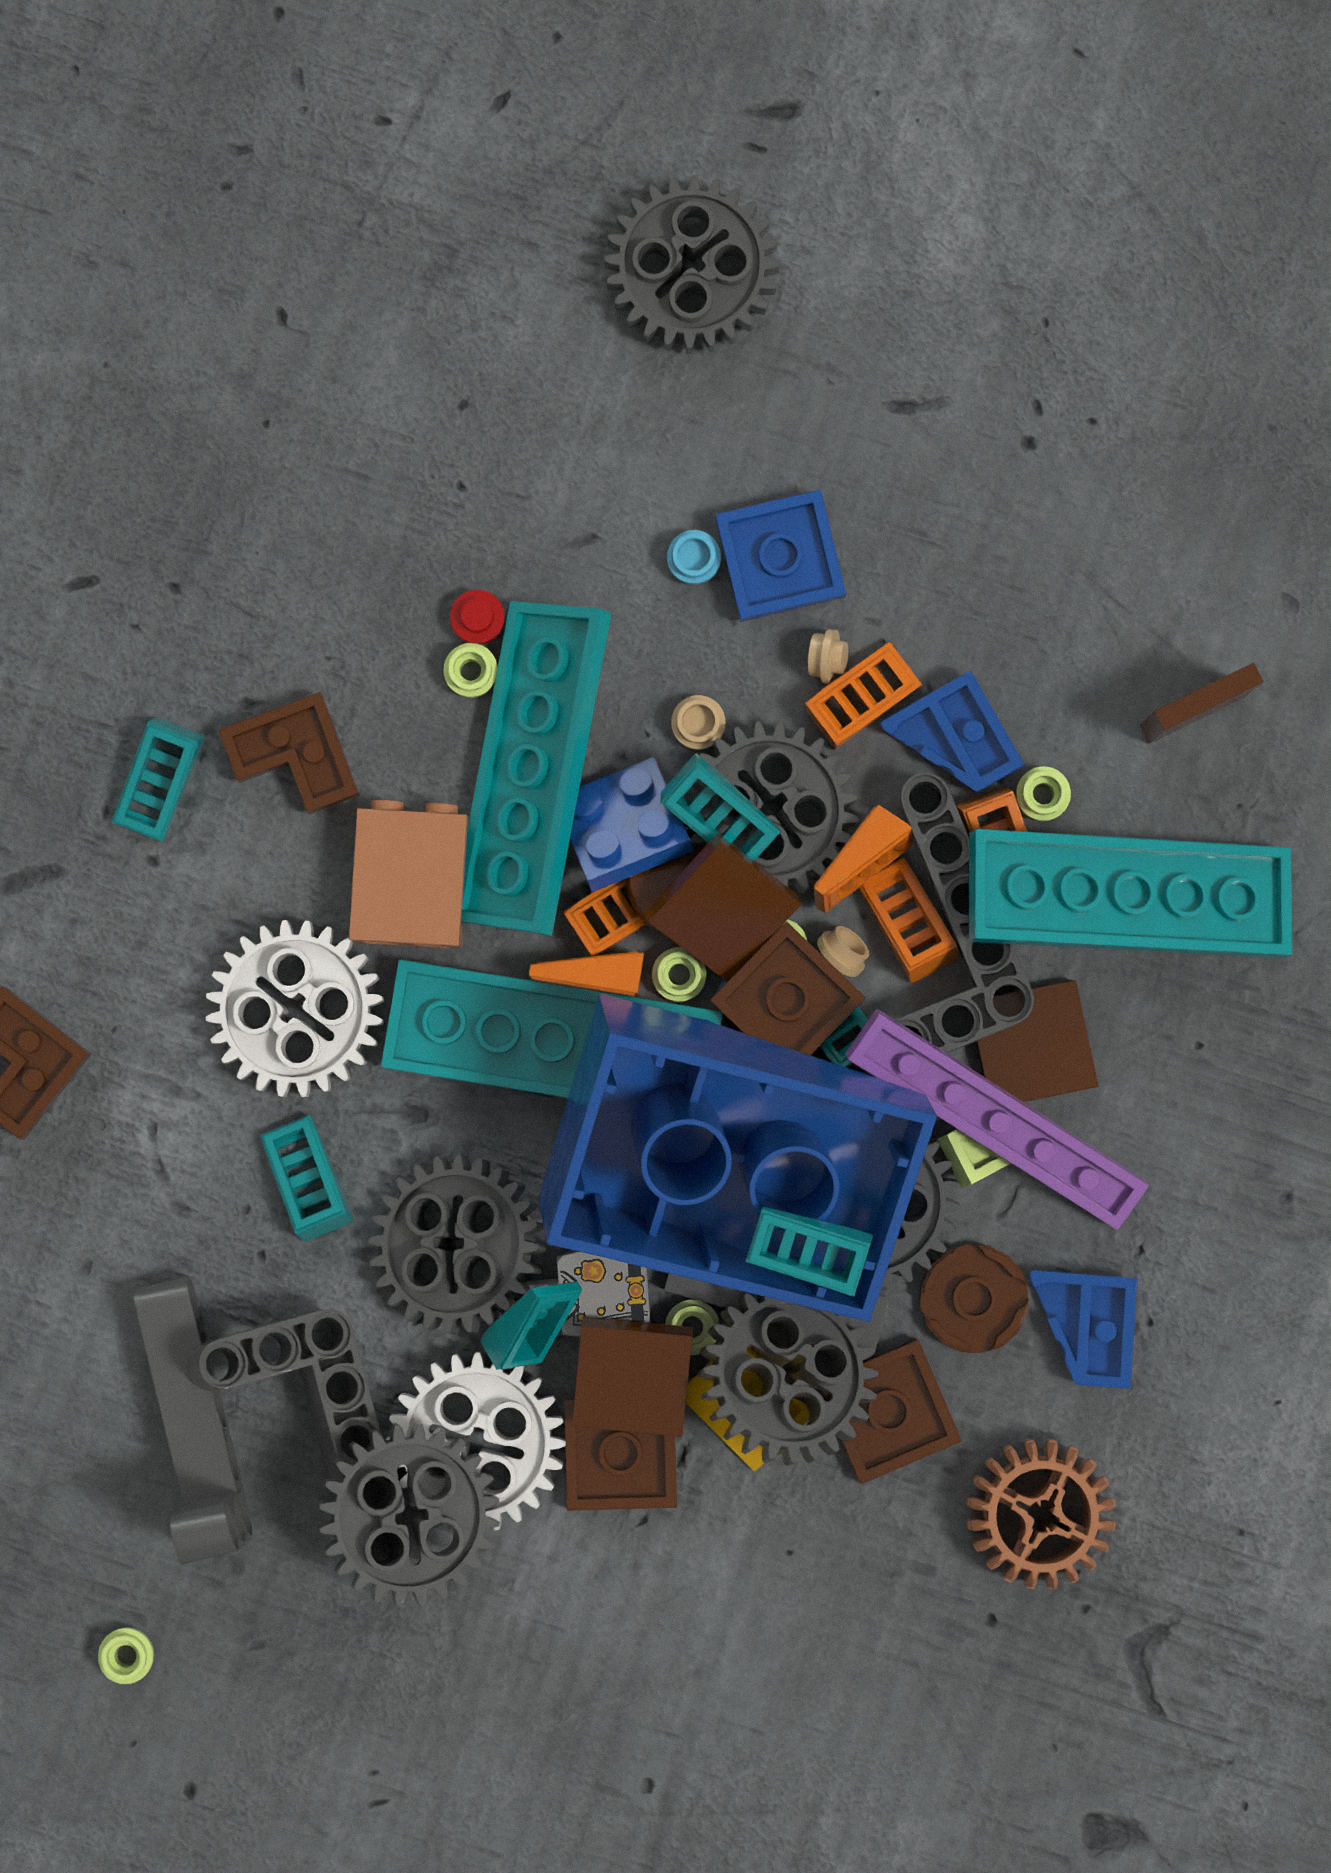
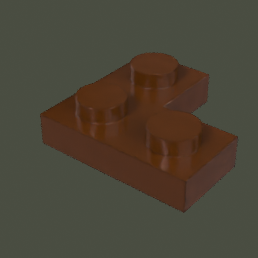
(295, 736)
(40, 1066)

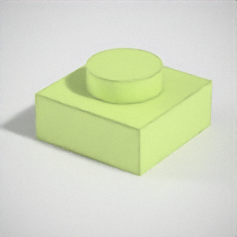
(969, 1157)

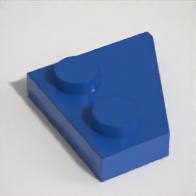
(958, 733)
(1092, 1324)

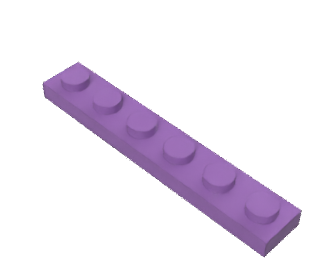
(998, 1119)

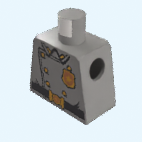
(608, 1289)

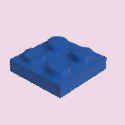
(780, 555)
(624, 826)

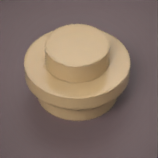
(827, 656)
(698, 722)
(844, 950)

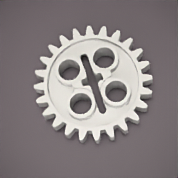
(265, 1048)
(489, 1393)

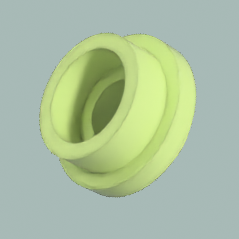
(470, 653)
(1060, 793)
(674, 992)
(697, 1309)
(113, 1667)

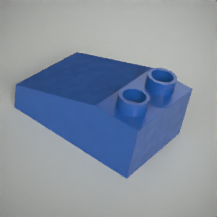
(698, 1127)

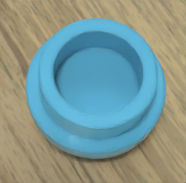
(693, 557)

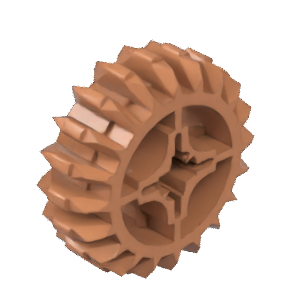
(1052, 1491)

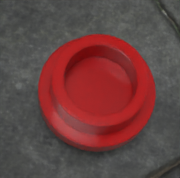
(477, 617)

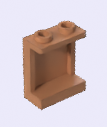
(408, 876)

